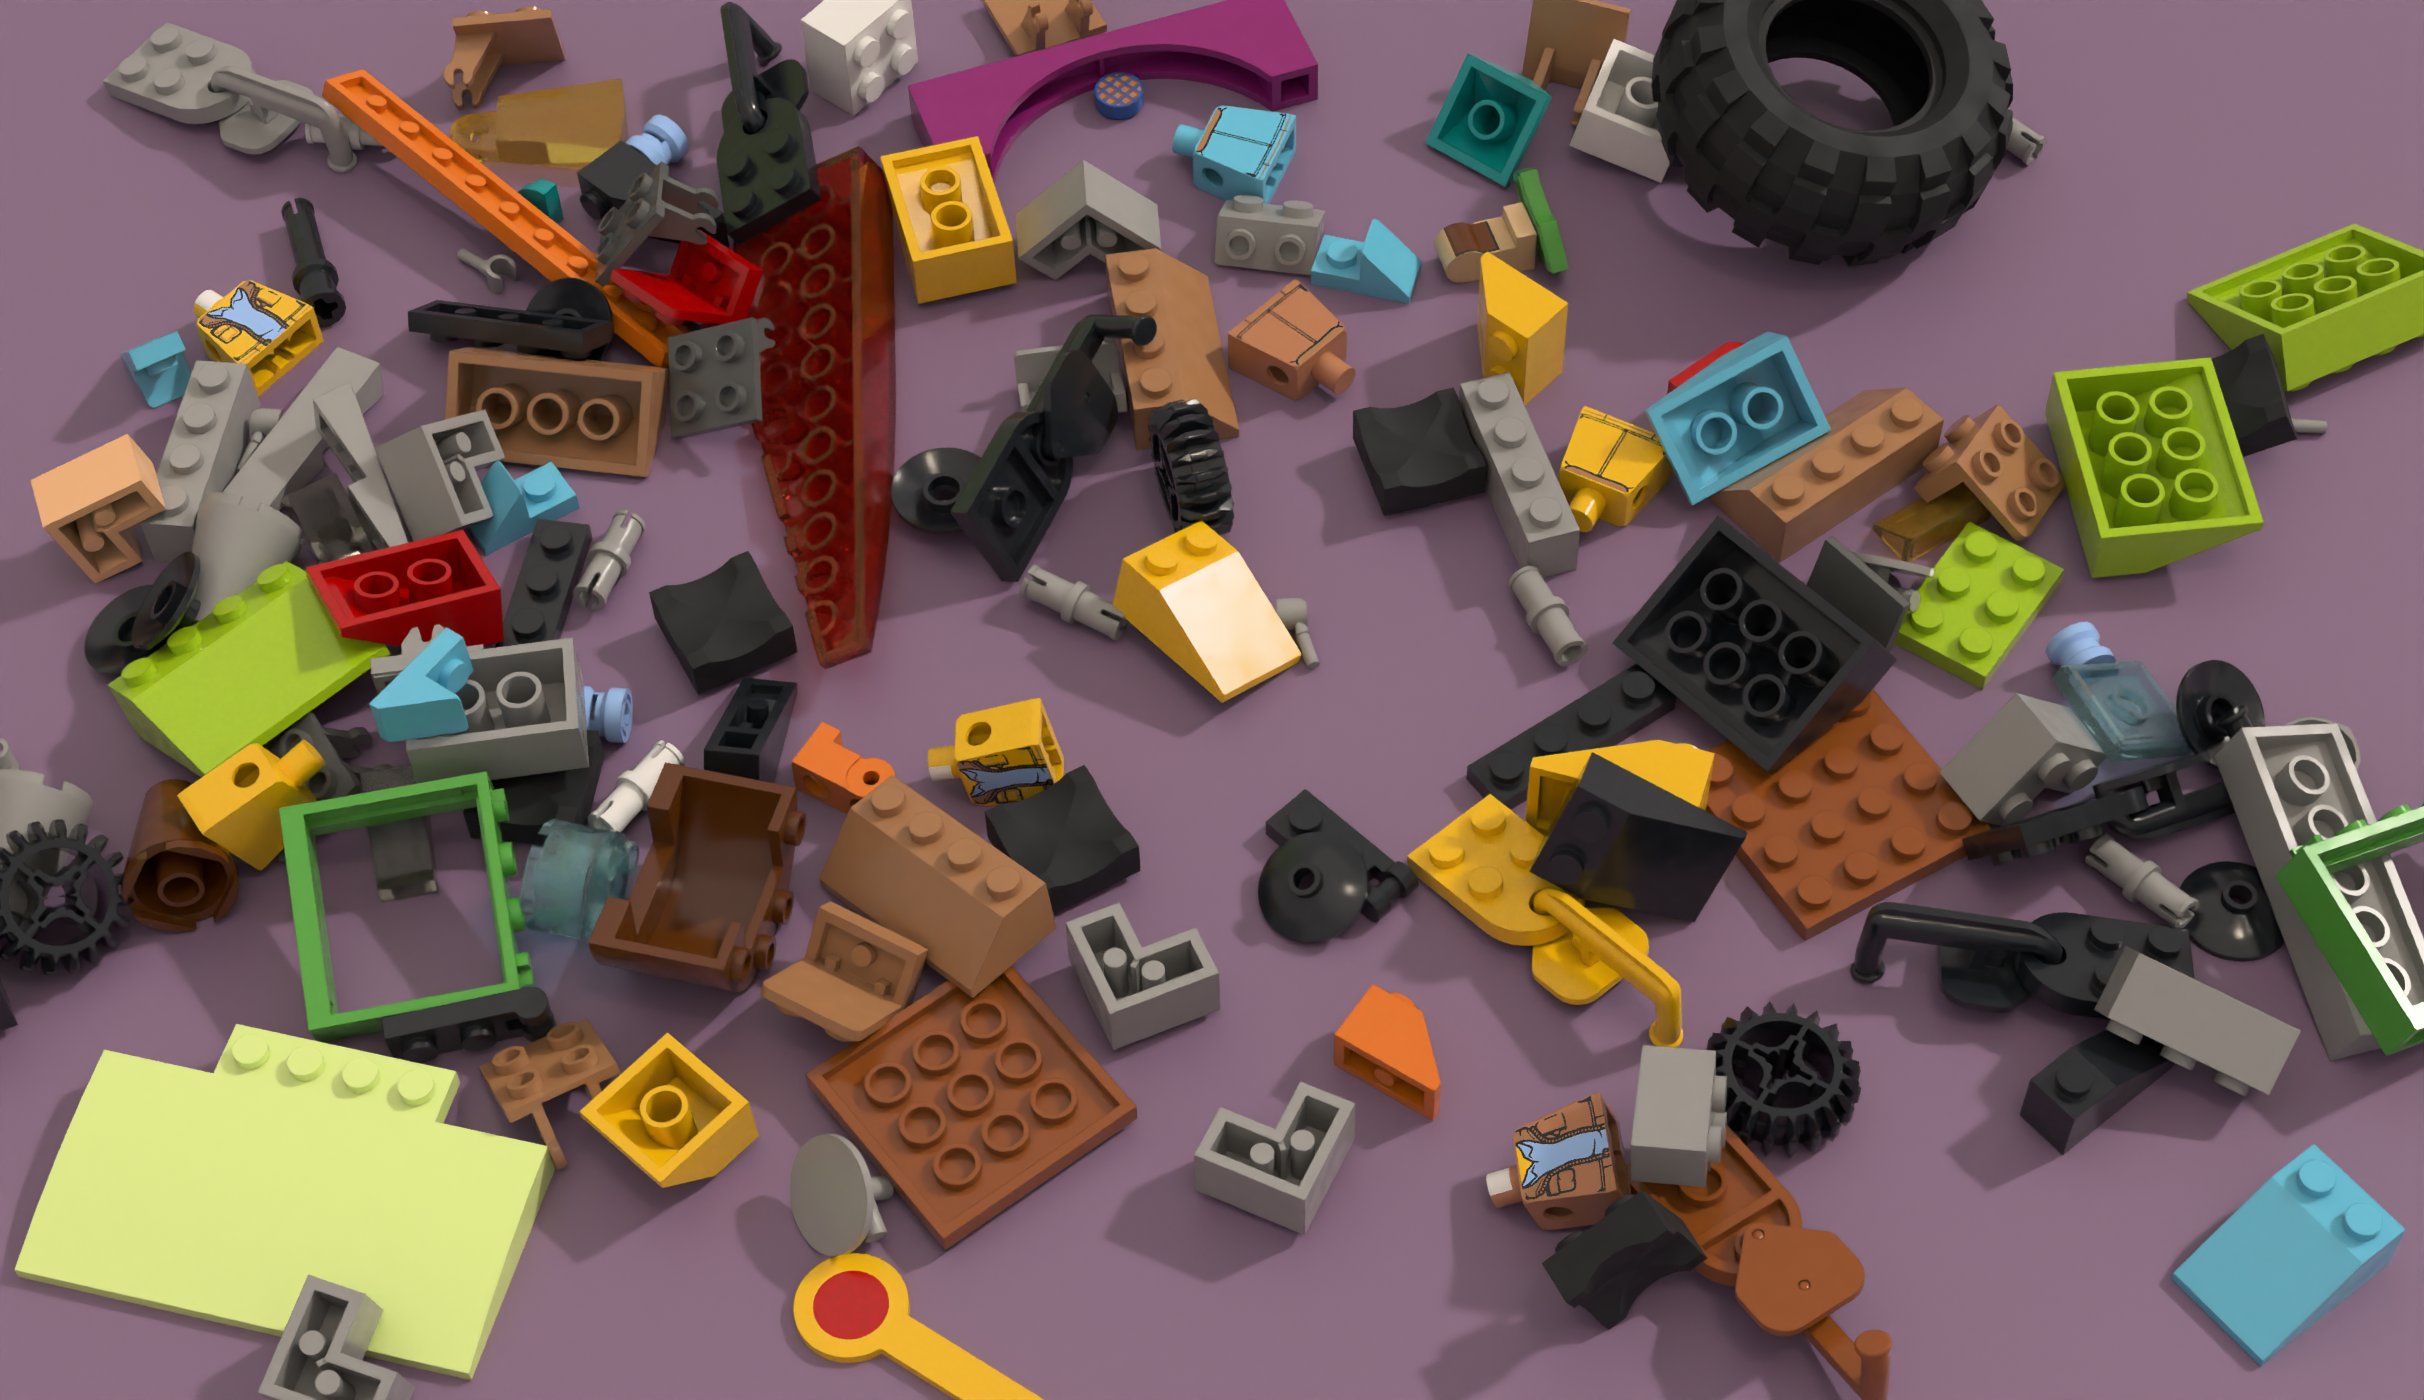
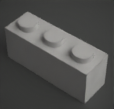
(2195, 1023)

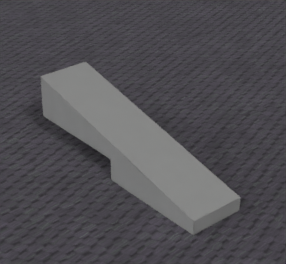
(346, 433)
(294, 447)

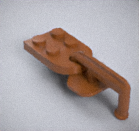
(1780, 1271)

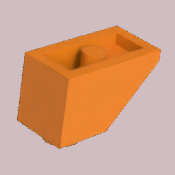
(1391, 1050)

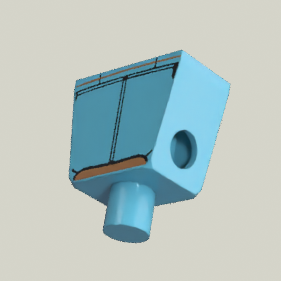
(1239, 151)

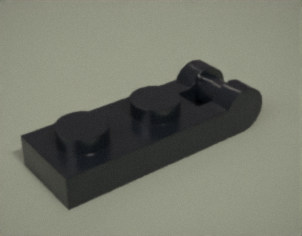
(1309, 815)
(469, 1024)

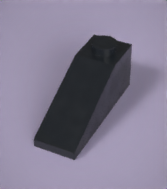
(608, 181)
(752, 730)
(2090, 1086)

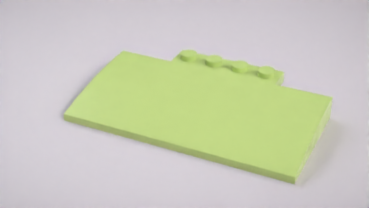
(282, 1168)

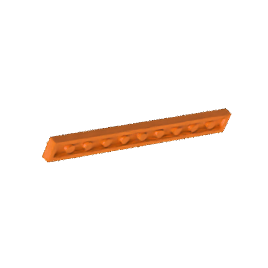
(491, 202)

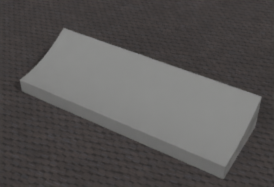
(2304, 785)

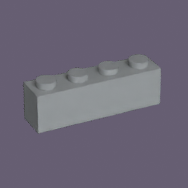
(201, 452)
(1520, 476)

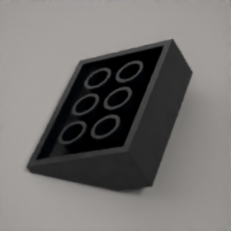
(1753, 648)

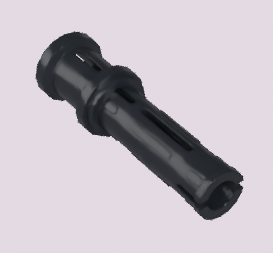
(314, 275)

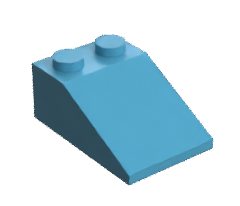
(1737, 416)
(2289, 1255)

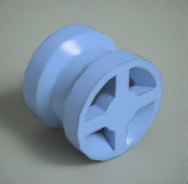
(2077, 646)

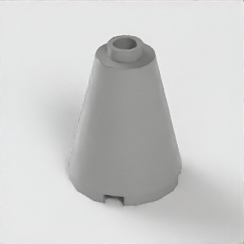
(238, 546)
(27, 801)

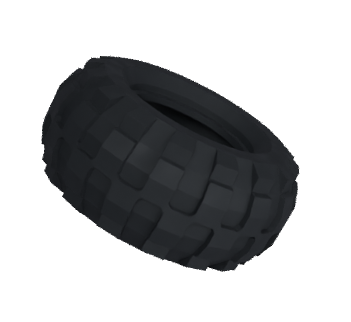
(1822, 183)

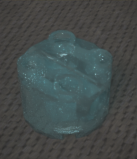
(573, 877)

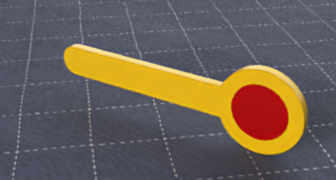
(861, 1309)

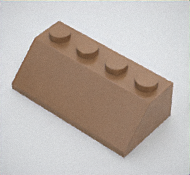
(1187, 348)
(563, 408)
(1870, 450)
(937, 886)

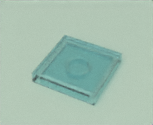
(2123, 710)

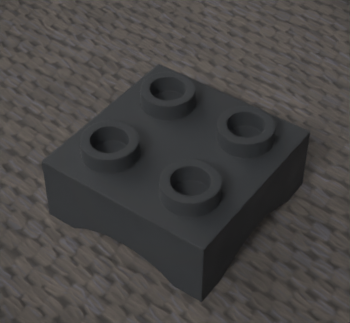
(2254, 396)
(1419, 453)
(723, 624)
(544, 797)
(1066, 838)
(1622, 1257)

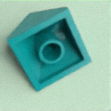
(1489, 119)

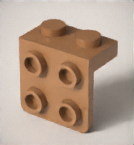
(1998, 467)
(849, 976)

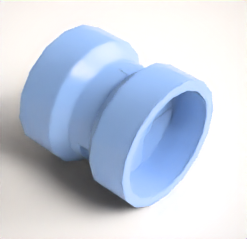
(660, 141)
(609, 713)

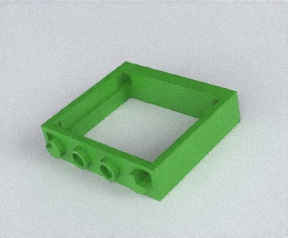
(305, 821)
(2340, 933)

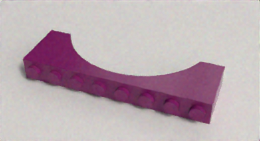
(1227, 44)

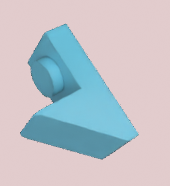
(1372, 268)
(159, 369)
(521, 503)
(423, 695)

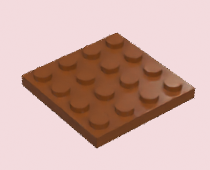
(1842, 817)
(971, 1101)

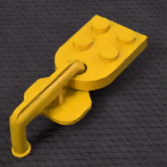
(1577, 951)

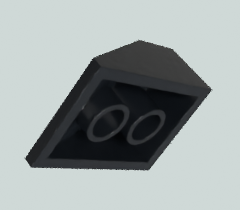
(1635, 845)

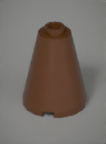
(174, 868)

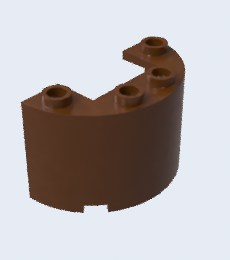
(709, 882)

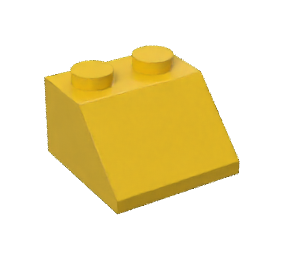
(1519, 327)
(673, 1116)

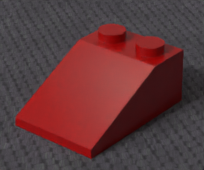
(412, 586)

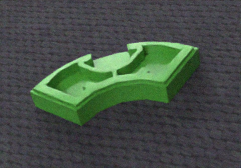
(1548, 236)

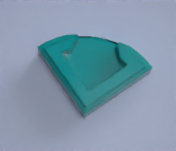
(545, 197)

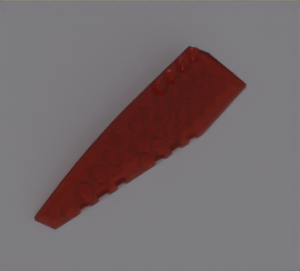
(831, 396)

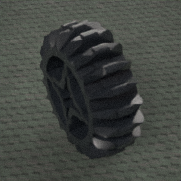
(1190, 466)
(78, 914)
(1800, 1105)

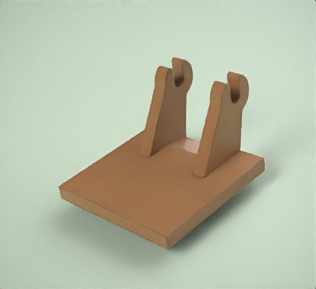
(1044, 23)
(498, 40)
(1571, 42)
(545, 1069)

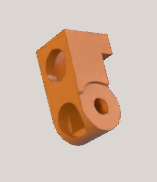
(835, 773)

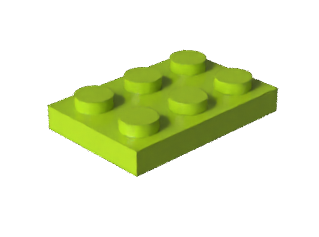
(1977, 604)

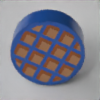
(1119, 95)

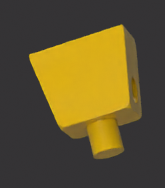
(243, 796)

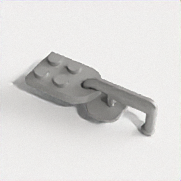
(211, 81)

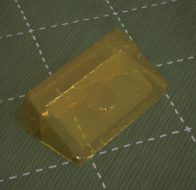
(1928, 525)

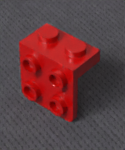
(703, 286)

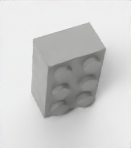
(520, 714)

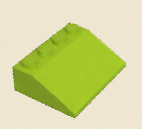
(2321, 303)
(2149, 463)
(241, 672)

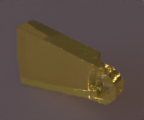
(548, 126)

